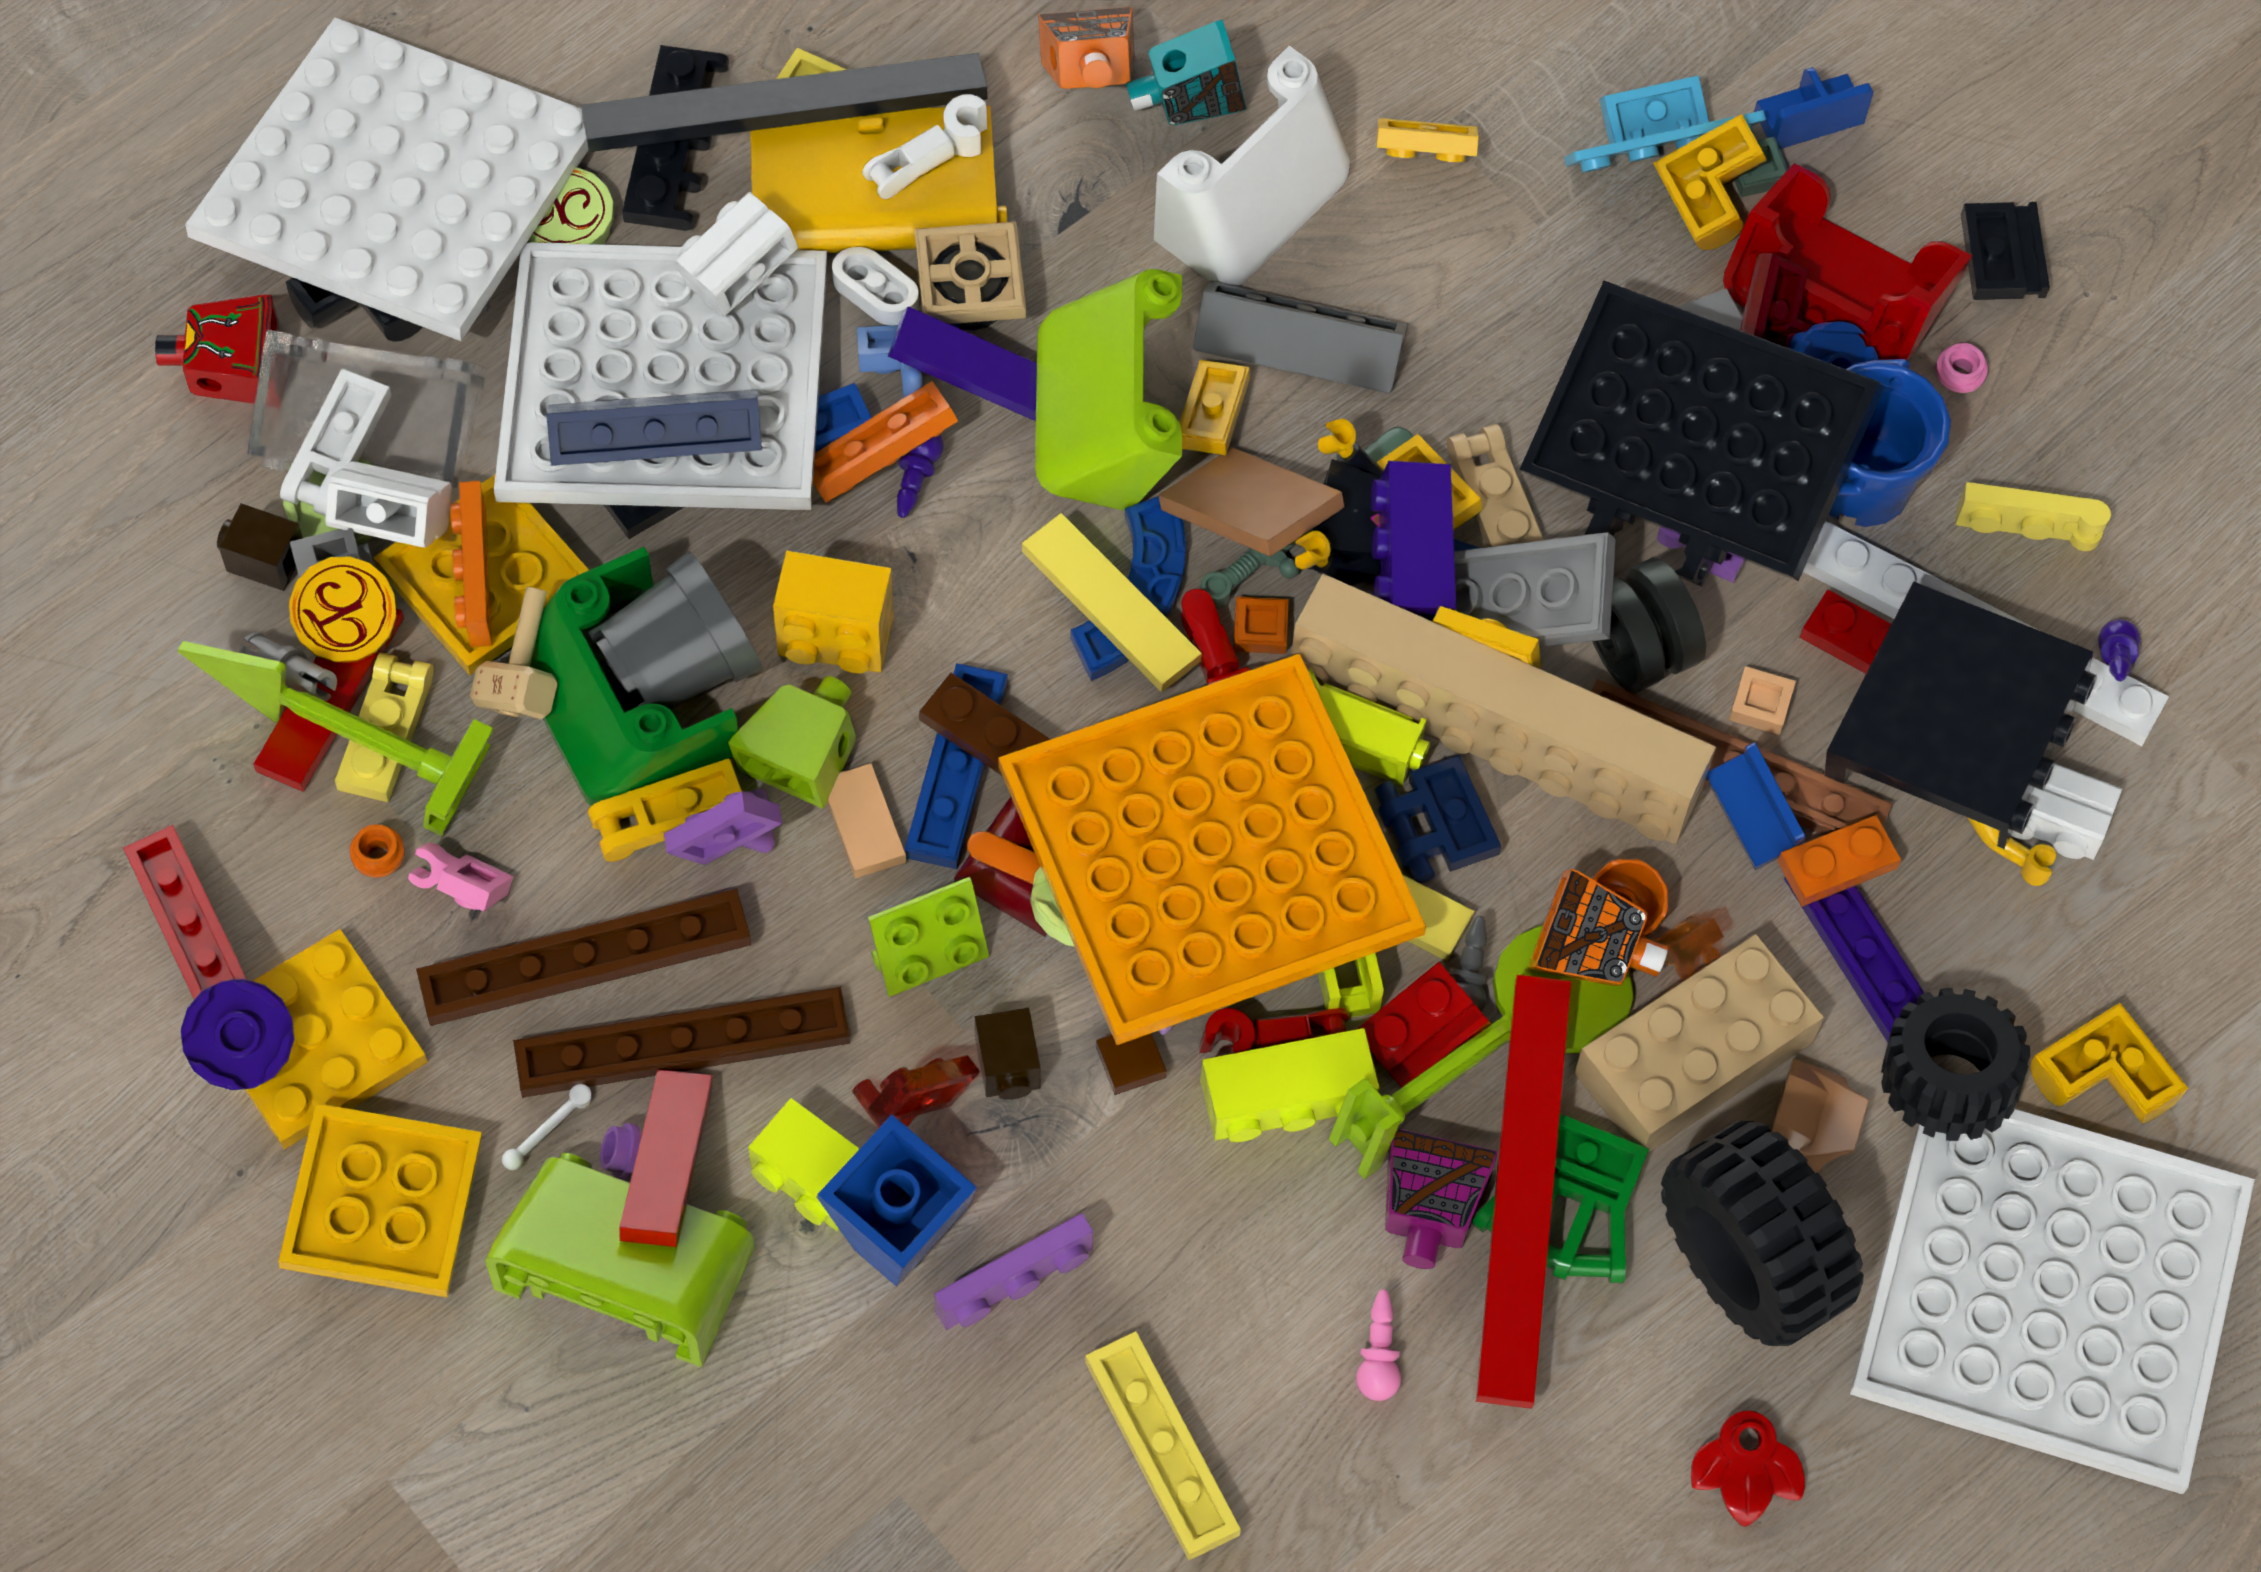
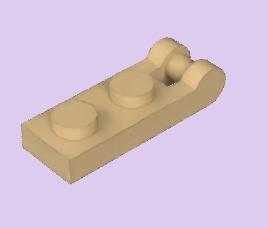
(1505, 511)

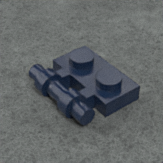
(1452, 812)

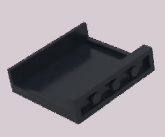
(1963, 710)

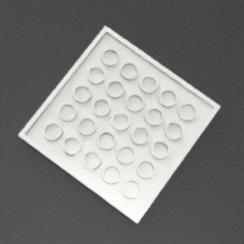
(394, 178)
(629, 327)
(2057, 1294)

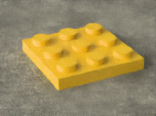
(520, 555)
(344, 1038)
(380, 1200)

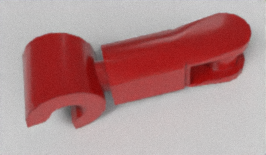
(1209, 636)
(1265, 1032)

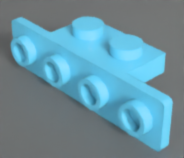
(1649, 119)

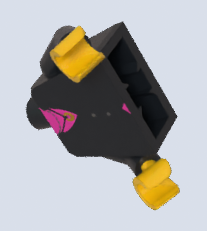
(1344, 541)

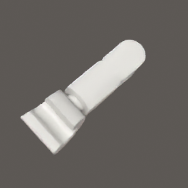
(963, 122)

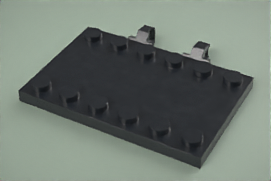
(1700, 433)

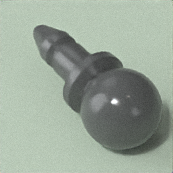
(1471, 962)

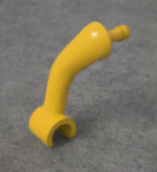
(2017, 853)

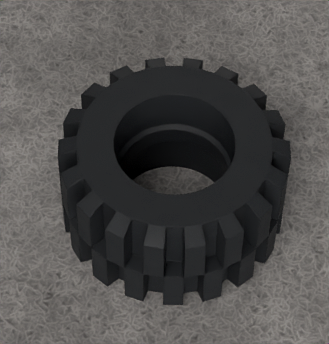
(1961, 1028)

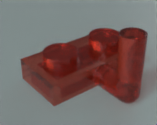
(916, 1090)

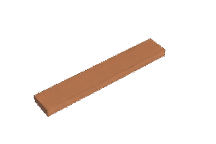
(1813, 798)

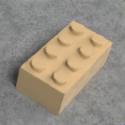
(1698, 1045)

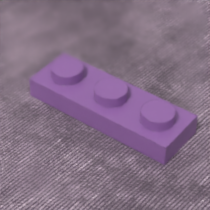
(1014, 1273)

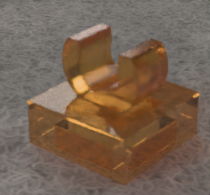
(1688, 940)

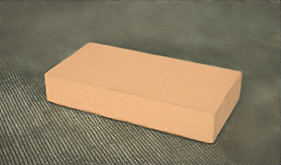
(864, 822)

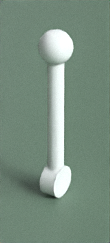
(579, 1097)

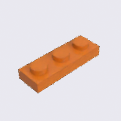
(881, 441)
(472, 564)

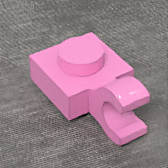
(466, 879)

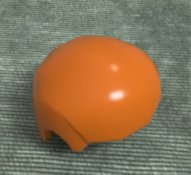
(1639, 885)

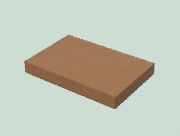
(1251, 501)

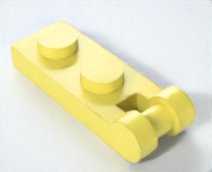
(2033, 514)
(362, 769)

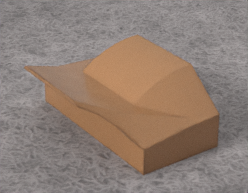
(1819, 1114)

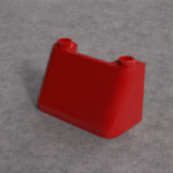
(1846, 273)

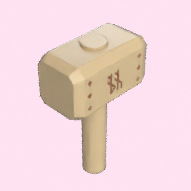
(516, 687)

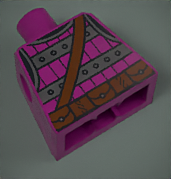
(1433, 1193)

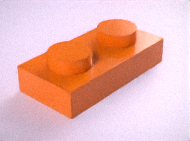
(1839, 860)

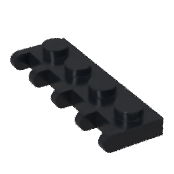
(661, 168)

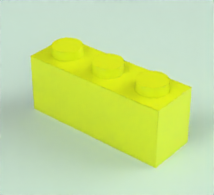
(1284, 1084)

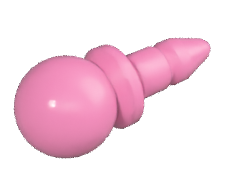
(1378, 1374)

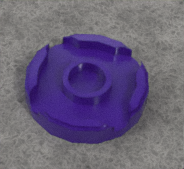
(237, 1034)

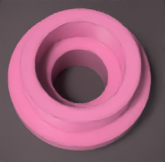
(1966, 357)

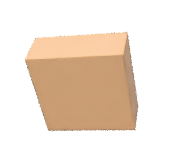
(1762, 700)

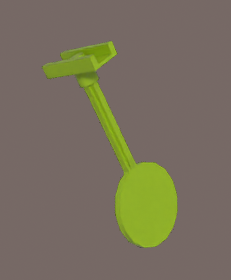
(1374, 1119)

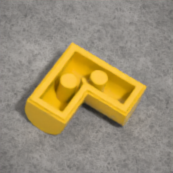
(1697, 175)
(2111, 1050)

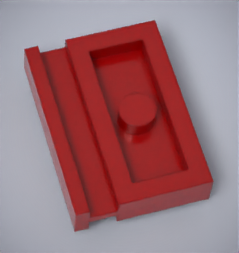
(1423, 1025)

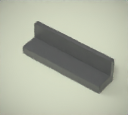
(1299, 336)

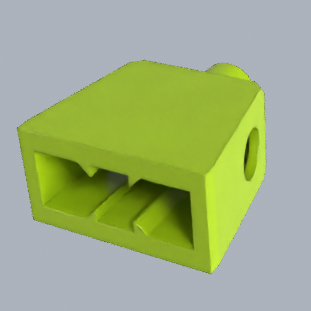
(798, 740)

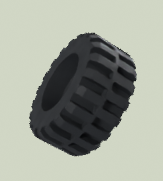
(1762, 1233)

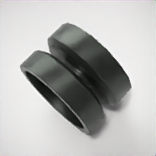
(1651, 627)

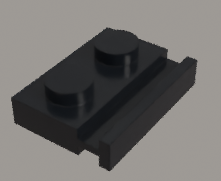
(2005, 250)

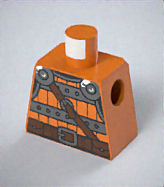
(1088, 47)
(1594, 935)

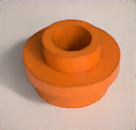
(377, 837)

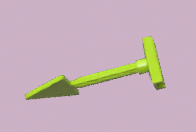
(263, 686)

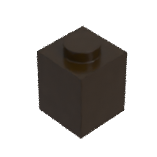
(259, 546)
(1007, 1053)

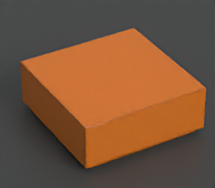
(1260, 625)

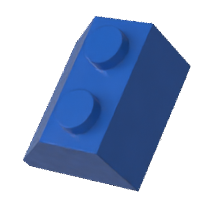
(895, 1199)

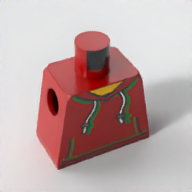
(221, 347)

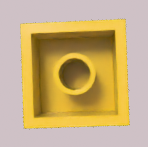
(833, 612)

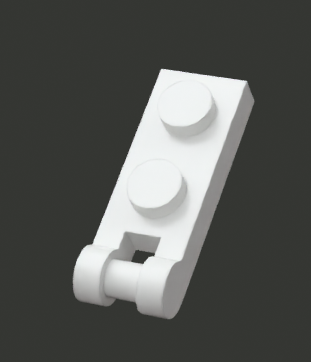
(335, 437)

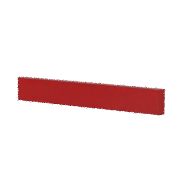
(1523, 1193)

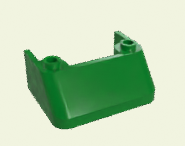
(599, 741)

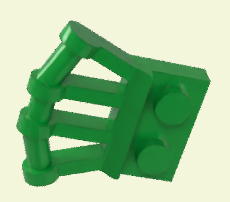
(1600, 1175)

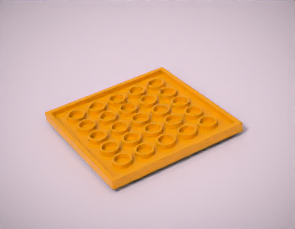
(1210, 848)

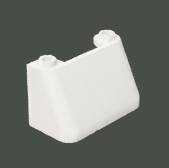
(1242, 211)

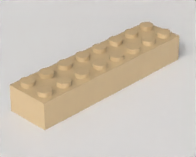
(1505, 710)

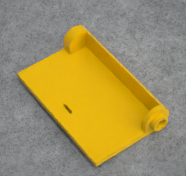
(818, 187)

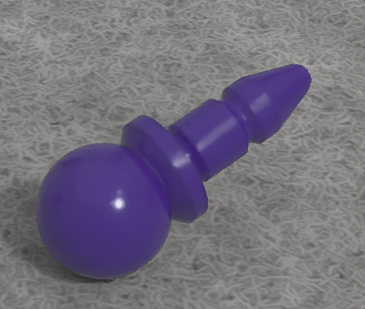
(917, 465)
(2119, 647)

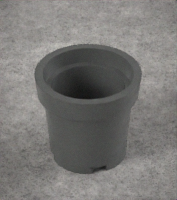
(675, 639)

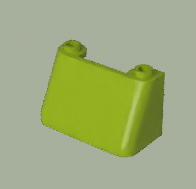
(1091, 420)
(569, 1246)

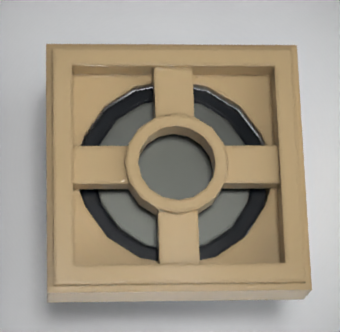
(970, 278)

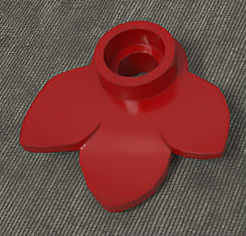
(1746, 1476)

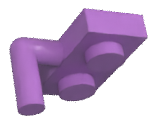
(738, 821)

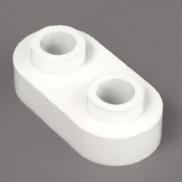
(883, 288)

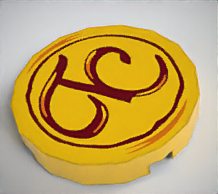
(342, 609)

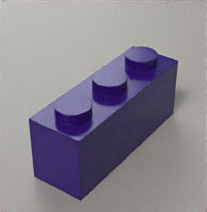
(1414, 537)

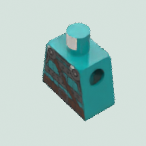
(1191, 77)

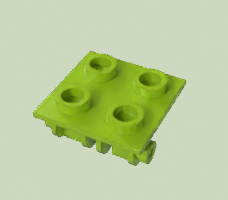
(928, 937)

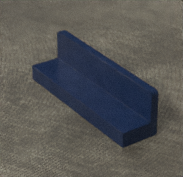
(653, 427)

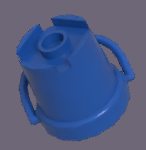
(1898, 446)

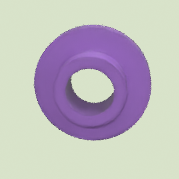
(620, 1150)

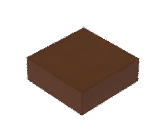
(1131, 1062)

